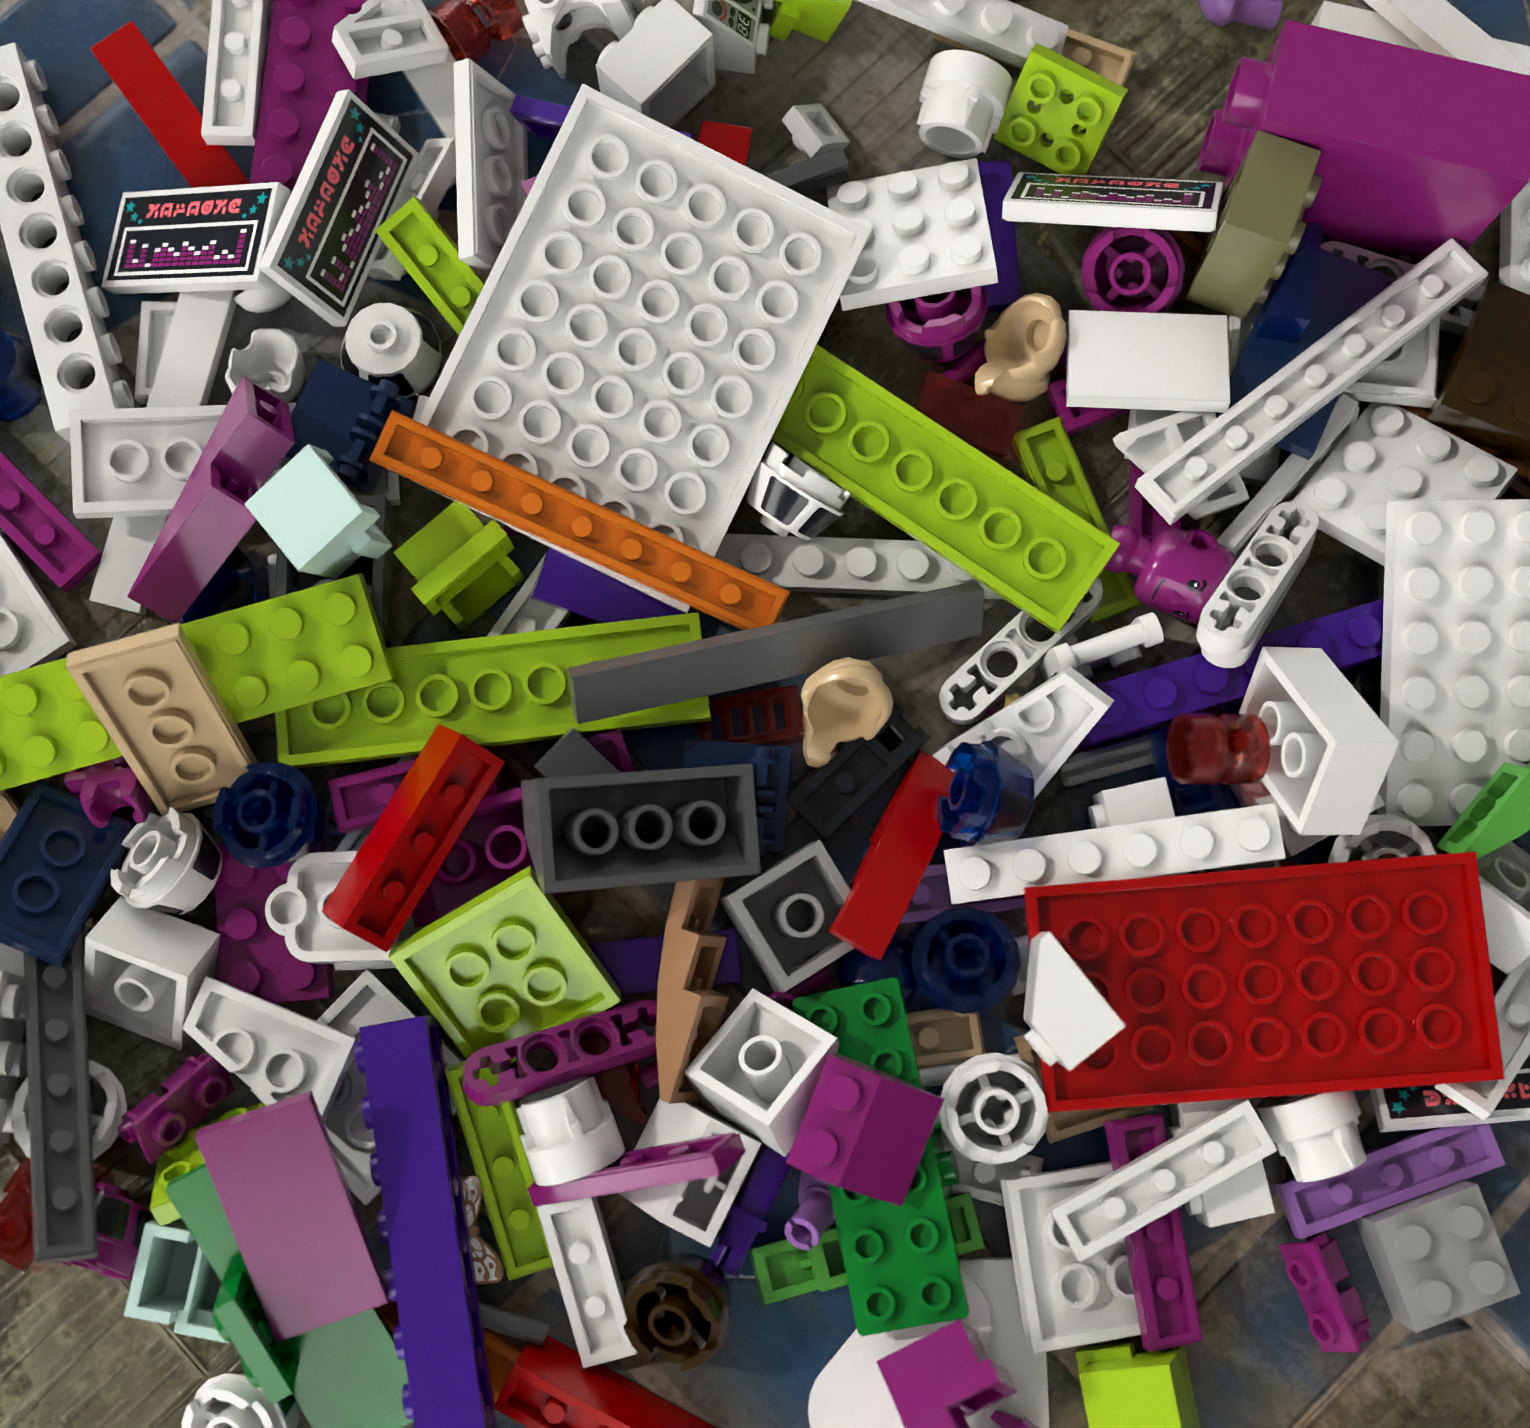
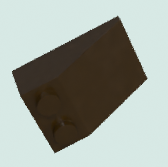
(1489, 376)

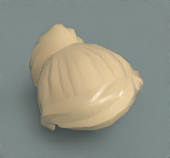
(1022, 349)
(842, 705)

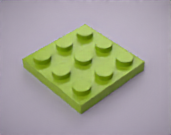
(504, 967)

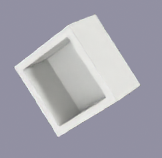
(660, 64)

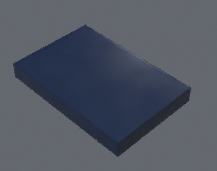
(54, 872)

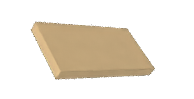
(163, 716)

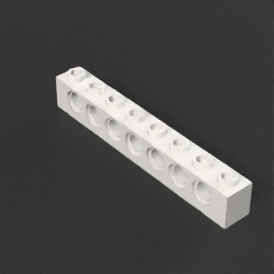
(69, 259)

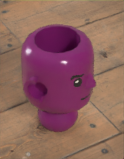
(1173, 570)

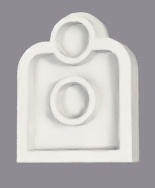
(297, 913)

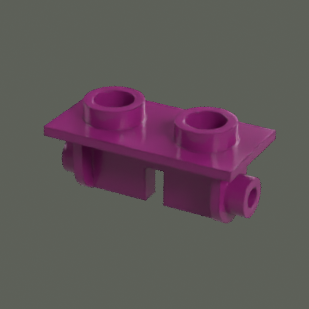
(187, 1099)
(1333, 1315)

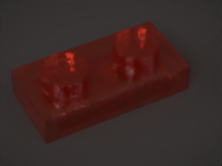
(976, 419)

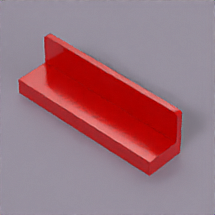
(412, 837)
(556, 1392)

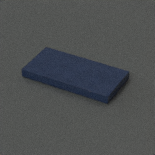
(1339, 292)

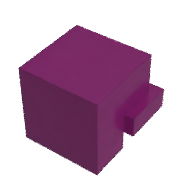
(944, 1378)

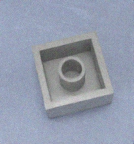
(789, 914)
(1437, 1256)

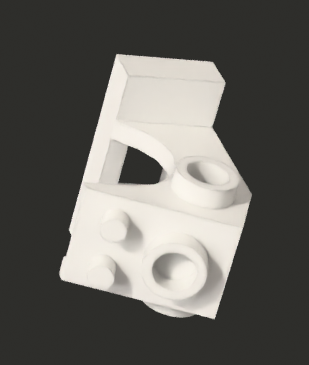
(548, 16)

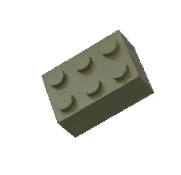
(1256, 225)

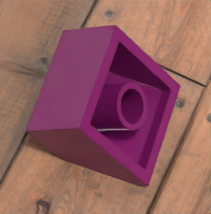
(865, 1130)

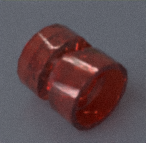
(466, 32)
(1218, 748)

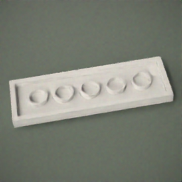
(142, 458)

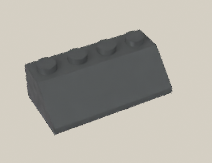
(641, 827)

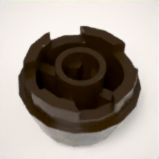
(678, 1310)

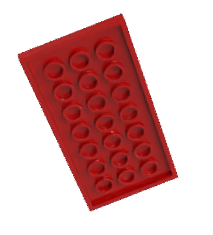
(1278, 981)

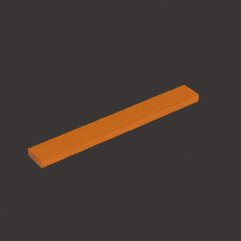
(577, 524)

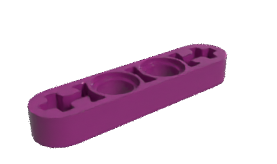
(564, 1043)

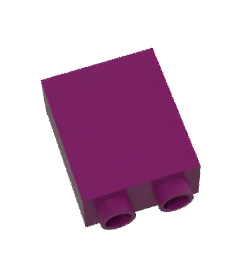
(1404, 135)

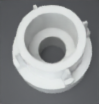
(962, 102)
(568, 1132)
(1315, 1132)

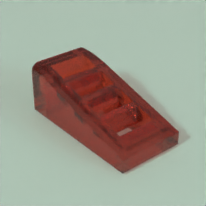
(766, 698)

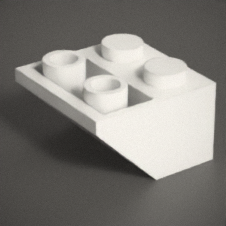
(695, 1205)

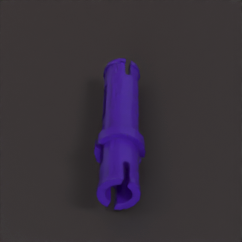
(750, 1212)

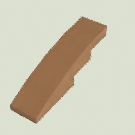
(686, 1005)

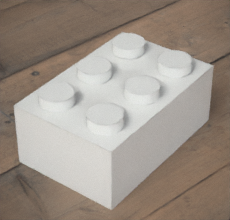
(1323, 741)

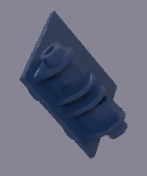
(346, 420)
(770, 776)

